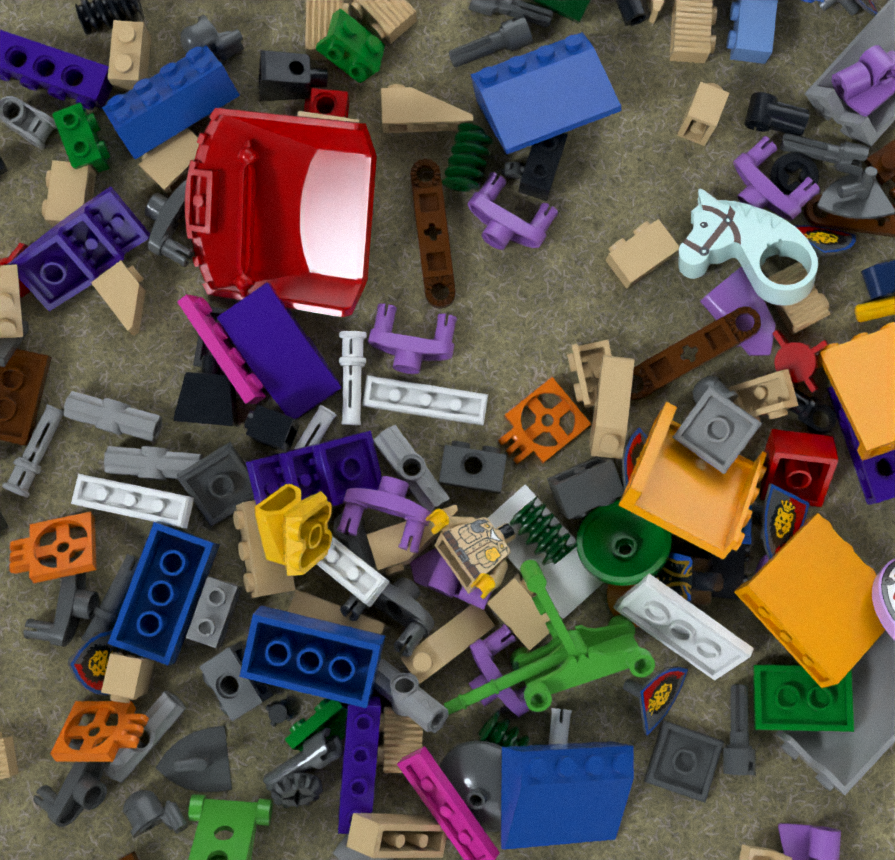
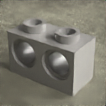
(214, 612)

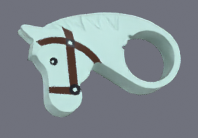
(751, 236)

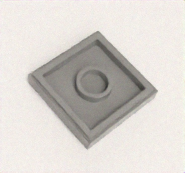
(717, 430)

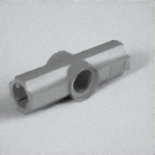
(112, 416)
(399, 454)
(148, 462)
(409, 698)
(161, 718)

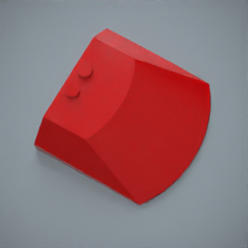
(308, 207)

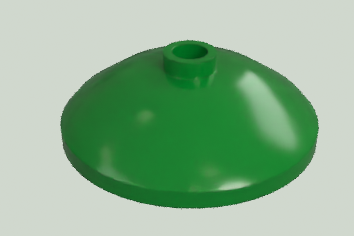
(614, 529)

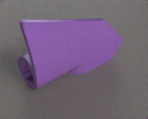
(868, 81)
(735, 293)
(434, 573)
(809, 841)

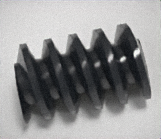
(106, 11)

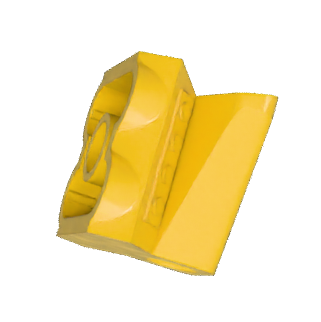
(294, 529)

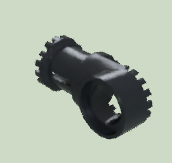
(808, 407)

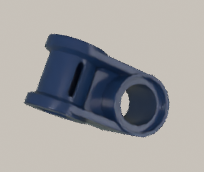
(880, 279)

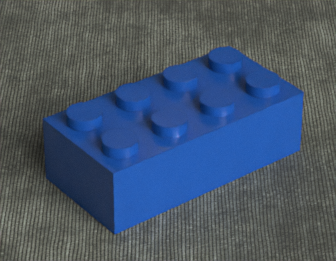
(170, 101)
(163, 594)
(312, 656)

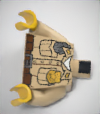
(473, 549)

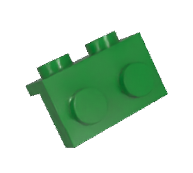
(351, 47)
(80, 137)
(328, 715)

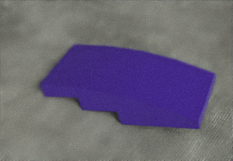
(79, 249)
(279, 352)
(319, 467)

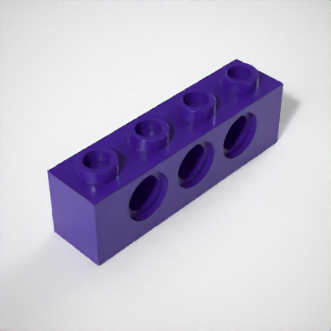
(90, 92)
(873, 484)
(359, 762)

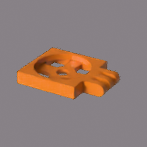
(524, 439)
(27, 552)
(123, 735)

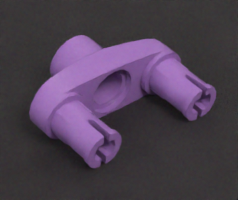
(762, 192)
(502, 224)
(411, 350)
(390, 500)
(483, 655)

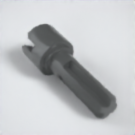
(514, 8)
(511, 35)
(842, 156)
(316, 753)
(739, 756)

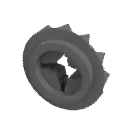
(285, 789)

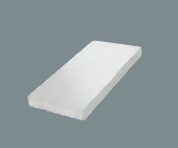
(566, 580)
(683, 627)

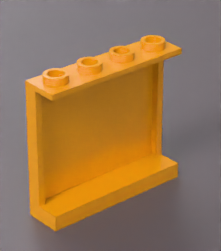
(865, 385)
(689, 494)
(817, 601)

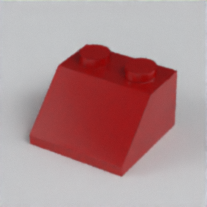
(799, 464)

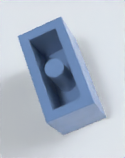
(752, 30)

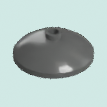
(477, 770)

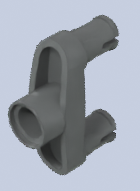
(166, 213)
(72, 604)
(401, 605)
(79, 791)

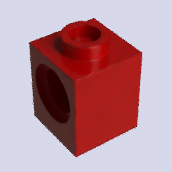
(323, 97)

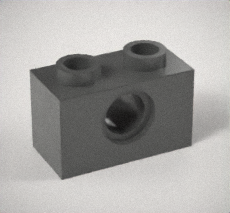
(487, 480)
(217, 676)

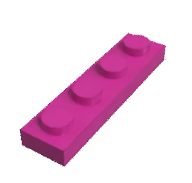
(216, 340)
(447, 806)

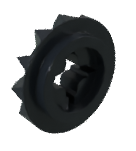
(789, 163)

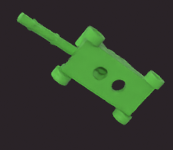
(568, 659)
(234, 816)

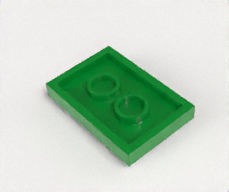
(792, 700)

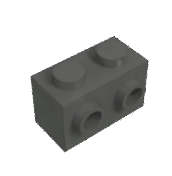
(586, 487)

